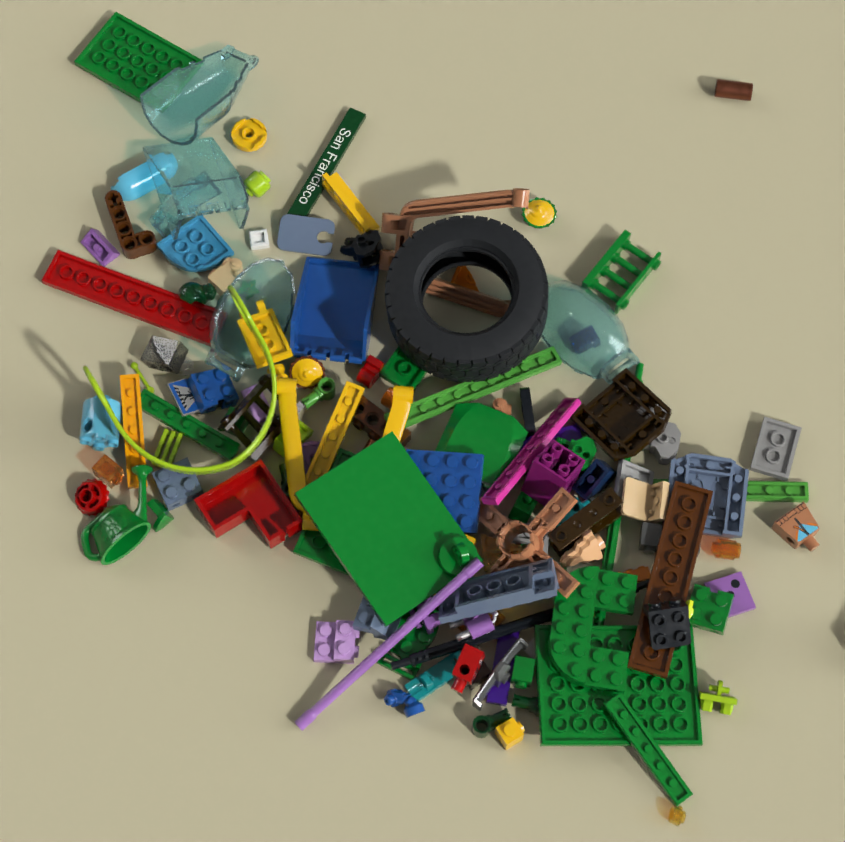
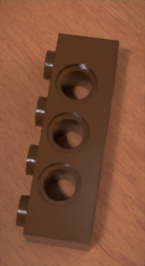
(370, 413)

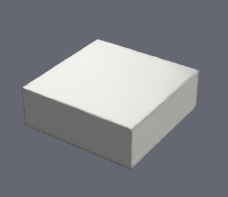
(259, 239)

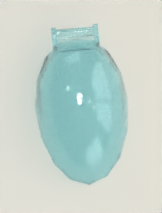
(261, 280)
(586, 331)

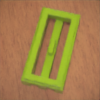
(172, 434)

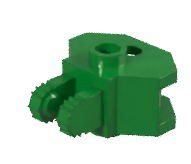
(582, 447)

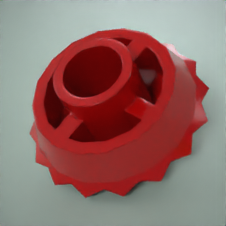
(92, 497)

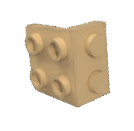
(645, 500)

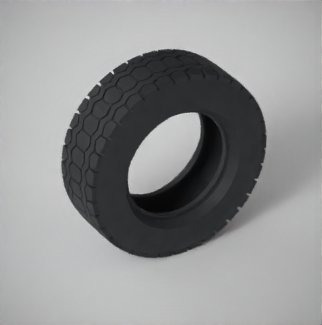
(467, 243)

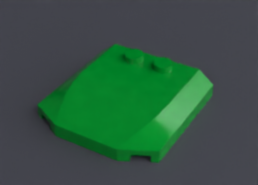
(484, 431)

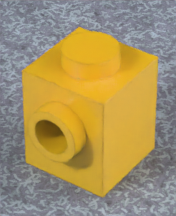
(509, 733)

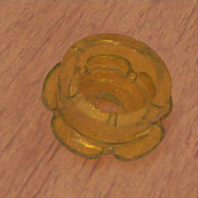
(676, 815)

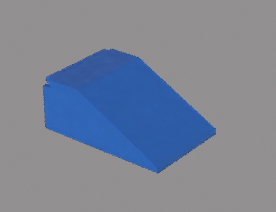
(334, 310)

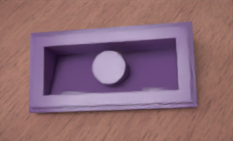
(99, 247)

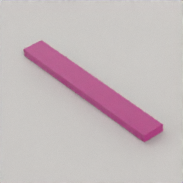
(534, 446)

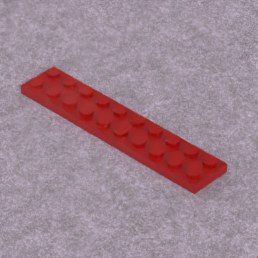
(129, 296)

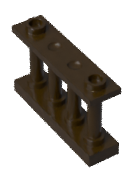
(274, 430)
(594, 516)

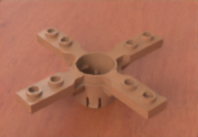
(544, 522)

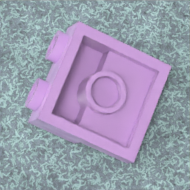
(336, 642)

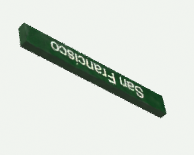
(328, 162)

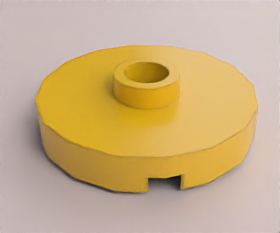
(249, 127)

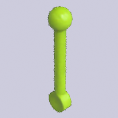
(134, 365)

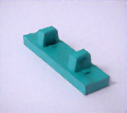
(433, 677)

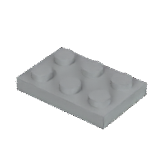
(775, 448)

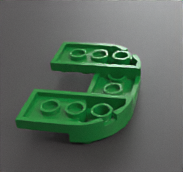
(572, 629)

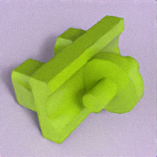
(707, 699)

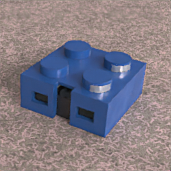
(212, 390)

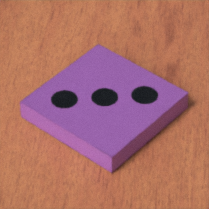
(735, 585)

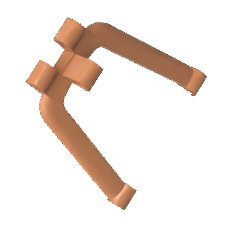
(403, 223)

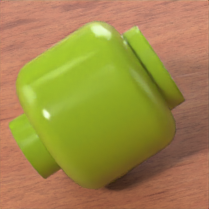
(257, 184)

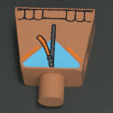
(798, 528)

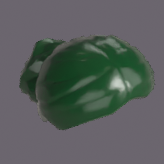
(194, 292)

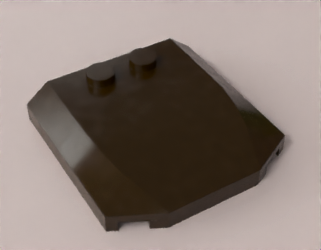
(623, 417)

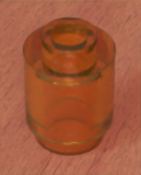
(726, 549)

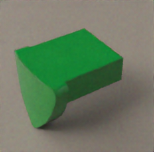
(162, 513)

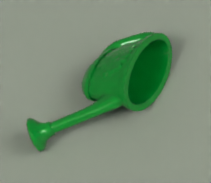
(117, 527)

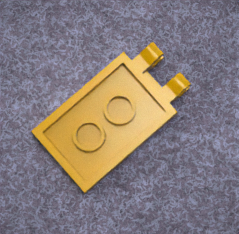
(271, 332)

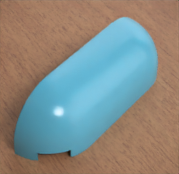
(135, 183)

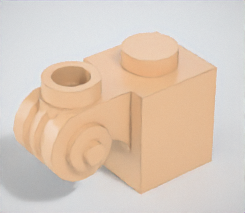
(223, 276)

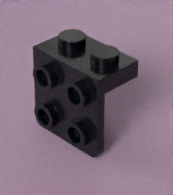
(668, 623)

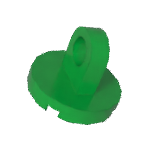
(456, 554)

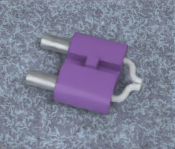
(475, 626)

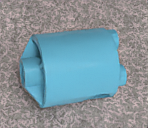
(97, 426)

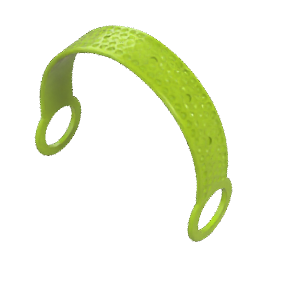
(249, 450)

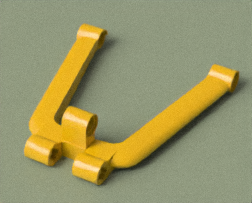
(292, 438)

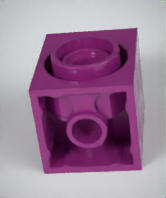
(550, 471)

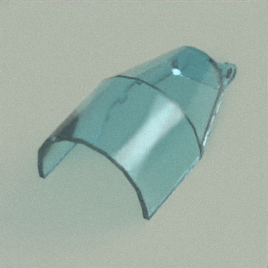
(196, 96)

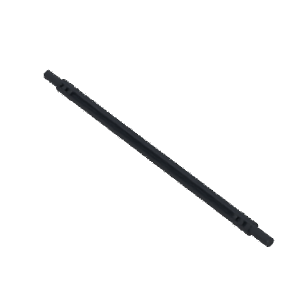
(500, 631)

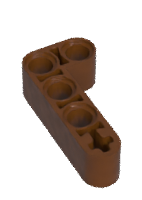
(123, 224)

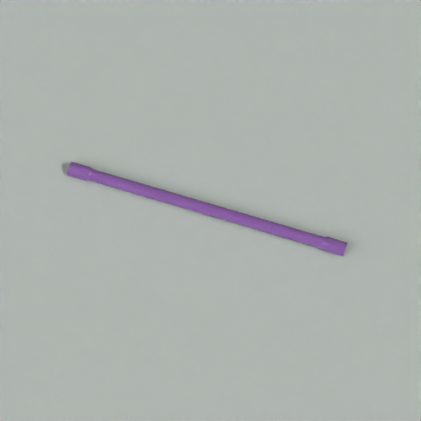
(311, 714)

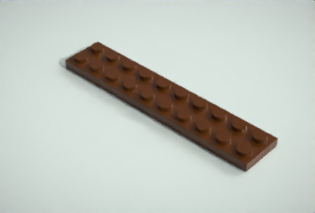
(671, 569)

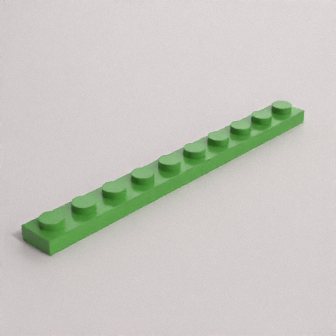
(470, 391)

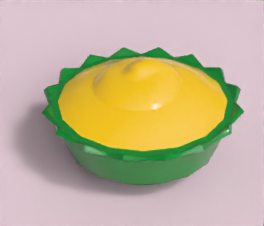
(539, 213)

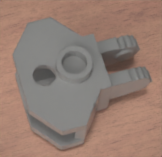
(666, 444)

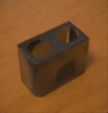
(163, 355)

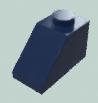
(594, 479)

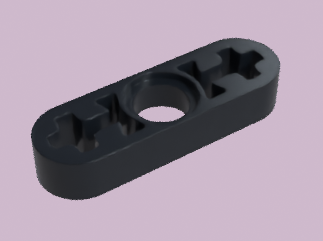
(527, 411)

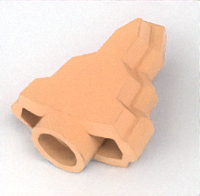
(585, 549)

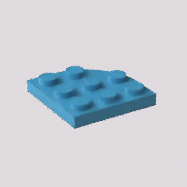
(196, 248)

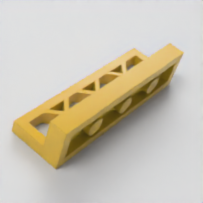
(349, 203)

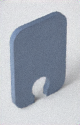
(301, 233)

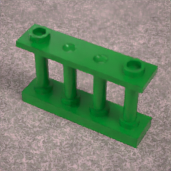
(613, 256)

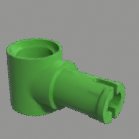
(319, 394)

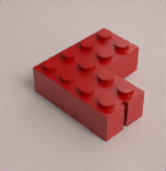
(254, 496)

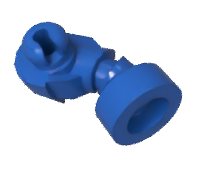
(397, 697)

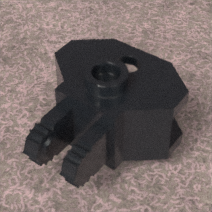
(363, 248)

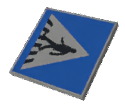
(183, 397)

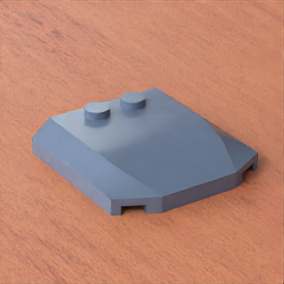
(728, 485)

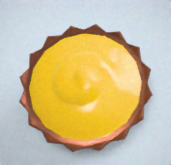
(307, 371)

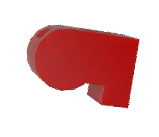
(370, 371)

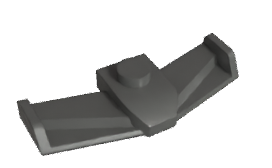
(500, 673)

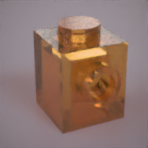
(108, 471)

